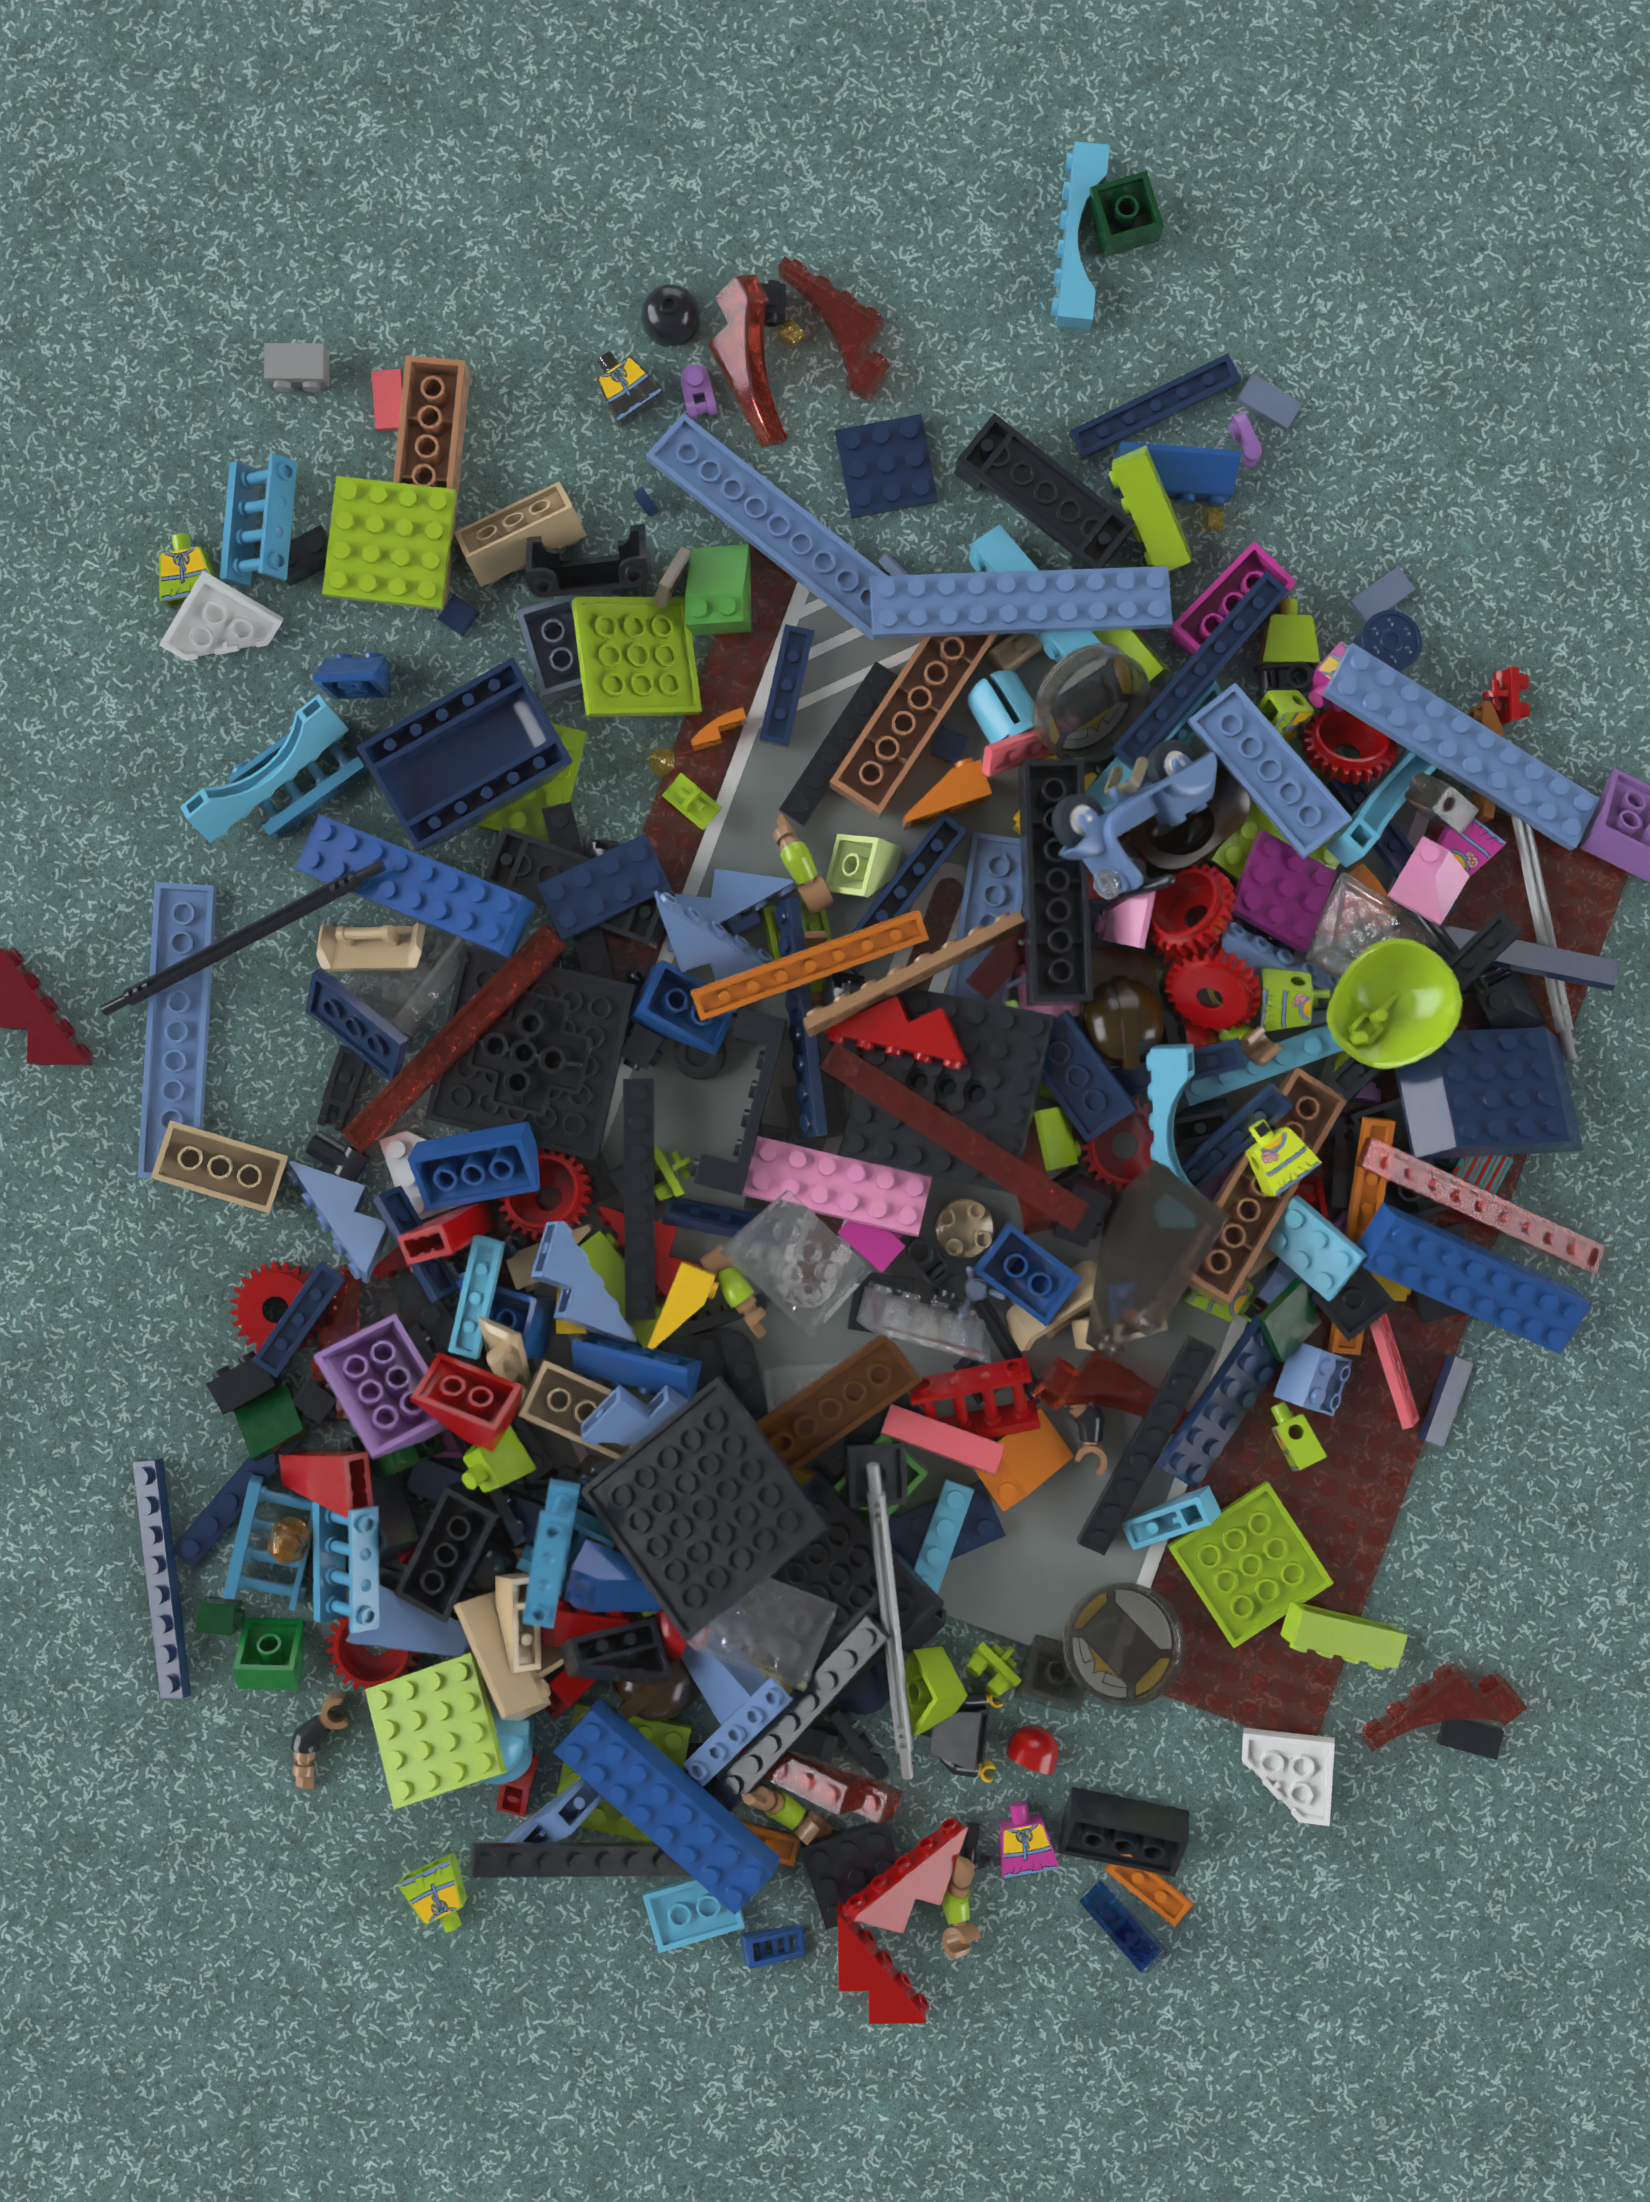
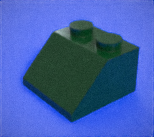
(1125, 214)

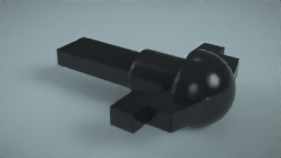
(971, 1846)

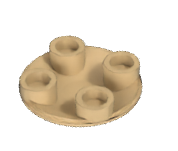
(964, 1228)

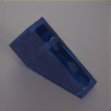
(1124, 1928)

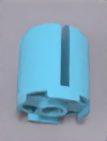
(1001, 706)

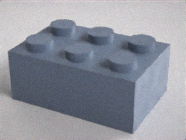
(552, 647)

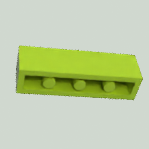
(1150, 509)
(1136, 647)
(610, 1265)
(1343, 1635)

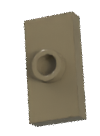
(671, 577)

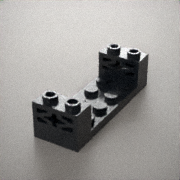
(1044, 494)
(524, 862)
(763, 1031)

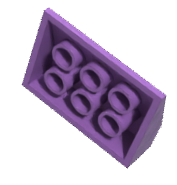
(1621, 825)
(374, 1383)

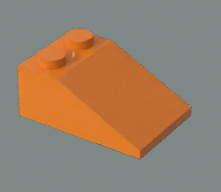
(956, 792)
(1026, 1462)

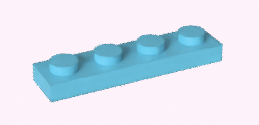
(476, 1295)
(943, 1532)

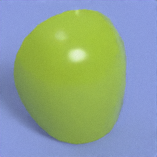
(1394, 1004)

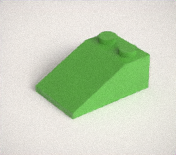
(719, 590)

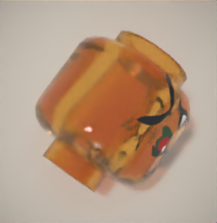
(288, 1540)

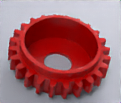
(1341, 728)
(1172, 904)
(1216, 971)
(1107, 1164)
(554, 1171)
(269, 1283)
(363, 1666)

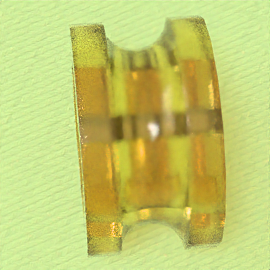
(791, 333)
(1214, 519)

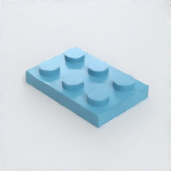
(1314, 1248)
(687, 1914)

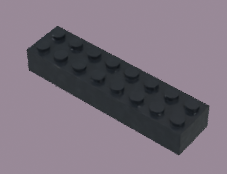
(1053, 889)

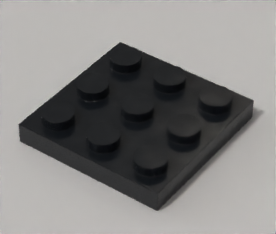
(847, 1864)

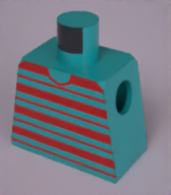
(1481, 1171)

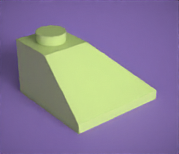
(861, 865)

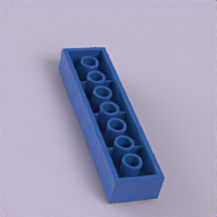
(419, 887)
(1472, 1278)
(667, 1805)

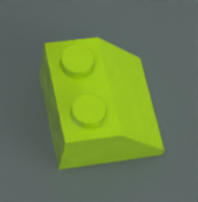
(1056, 1138)
(931, 1688)

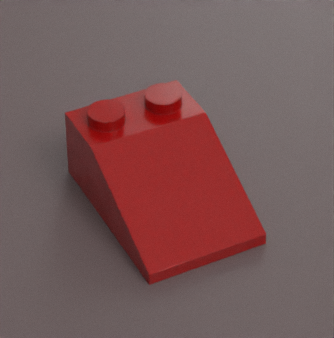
(468, 1400)

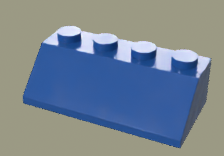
(1191, 472)
(476, 1166)
(634, 1365)

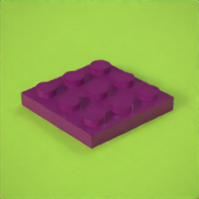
(1282, 891)

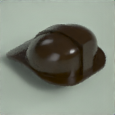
(1192, 841)
(1125, 1007)
(657, 1701)

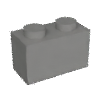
(296, 366)

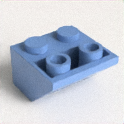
(1313, 1379)

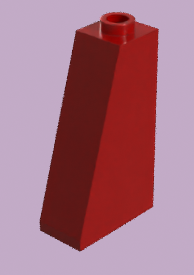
(447, 1233)
(329, 1478)

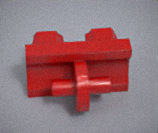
(1506, 696)

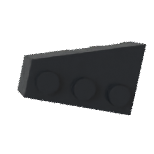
(619, 1654)

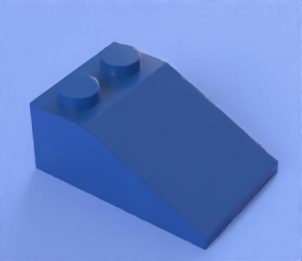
(355, 677)
(669, 1009)
(1026, 1274)
(526, 1314)
(607, 1582)

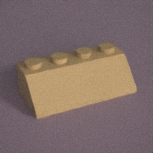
(498, 542)
(516, 1693)

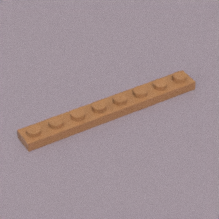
(904, 978)

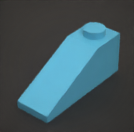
(1172, 1518)

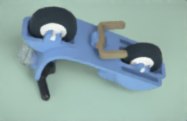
(1176, 786)

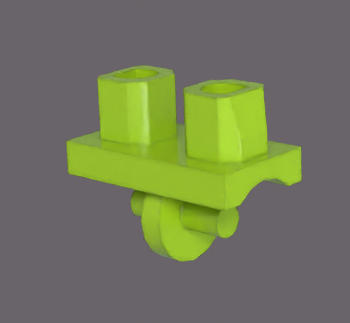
(692, 801)
(671, 1185)
(997, 1663)

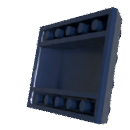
(465, 756)
(1490, 1096)

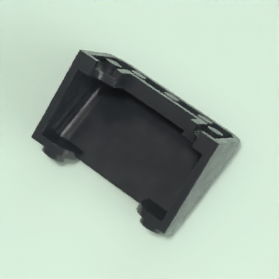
(552, 577)

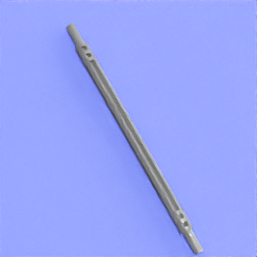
(1544, 931)
(890, 1619)

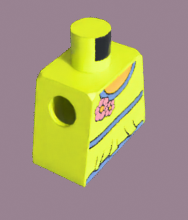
(1278, 1158)

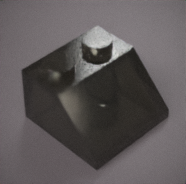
(1047, 1677)

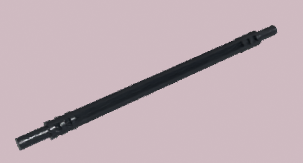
(243, 937)

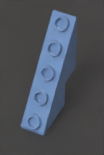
(734, 895)
(705, 942)
(1262, 954)
(339, 1208)
(582, 1296)
(627, 1419)
(737, 1731)
(559, 1816)

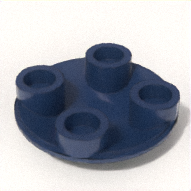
(868, 1692)

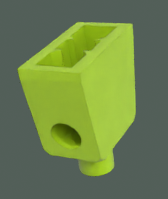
(1289, 637)
(497, 1468)

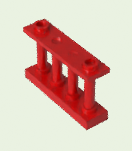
(994, 1419)

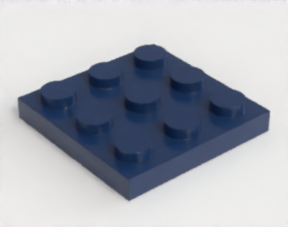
(886, 466)

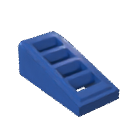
(761, 1936)

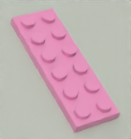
(839, 1186)

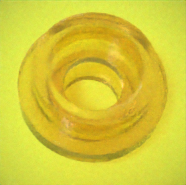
(661, 761)

